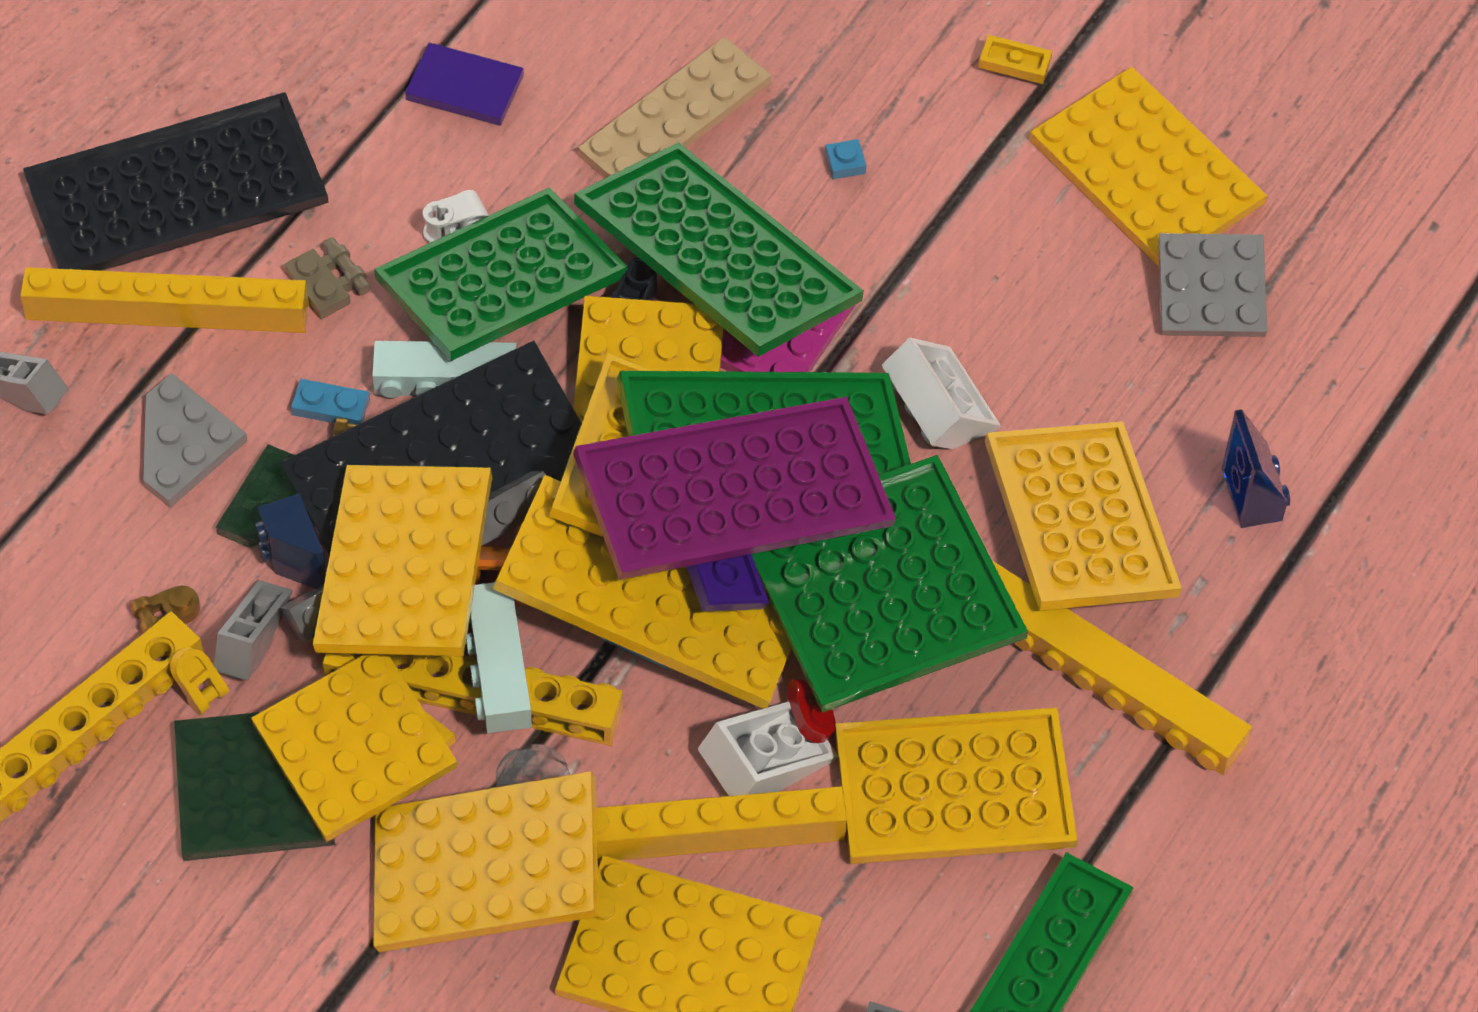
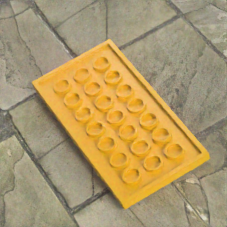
(651, 614)

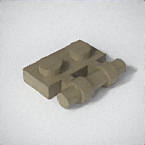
(324, 290)

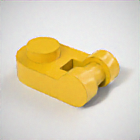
(190, 669)

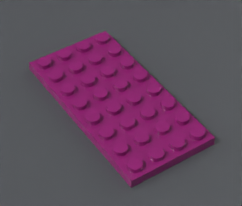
(733, 487)

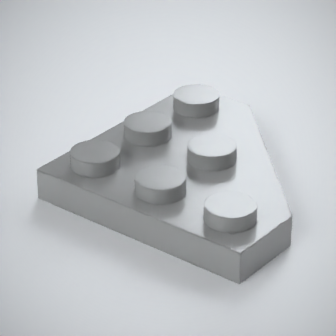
(183, 440)

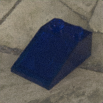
(1253, 475)

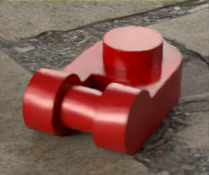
(808, 717)

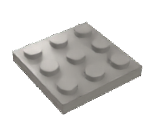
(1212, 285)

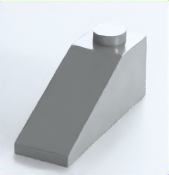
(30, 383)
(250, 630)

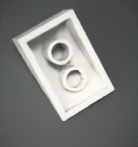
(762, 752)

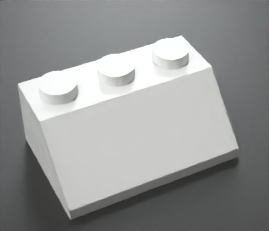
(939, 394)

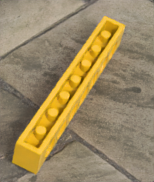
(82, 709)
(556, 716)

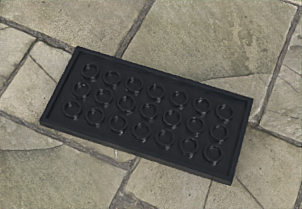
(175, 185)
(493, 417)

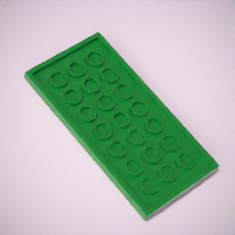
(718, 248)
(685, 398)

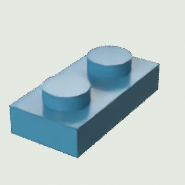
(329, 402)

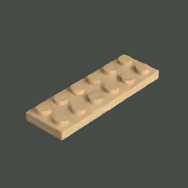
(678, 109)

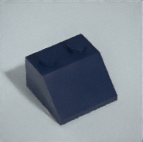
(291, 541)

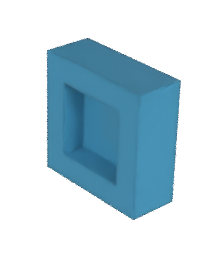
(845, 159)

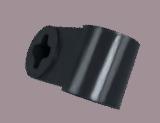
(631, 288)

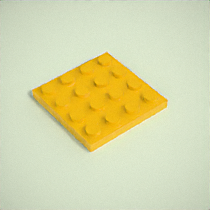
(645, 333)
(354, 743)

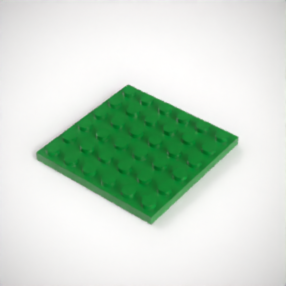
(891, 598)

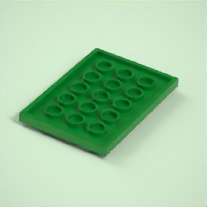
(500, 273)

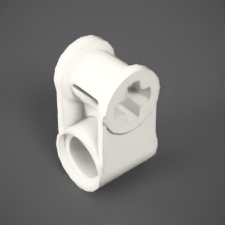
(452, 214)

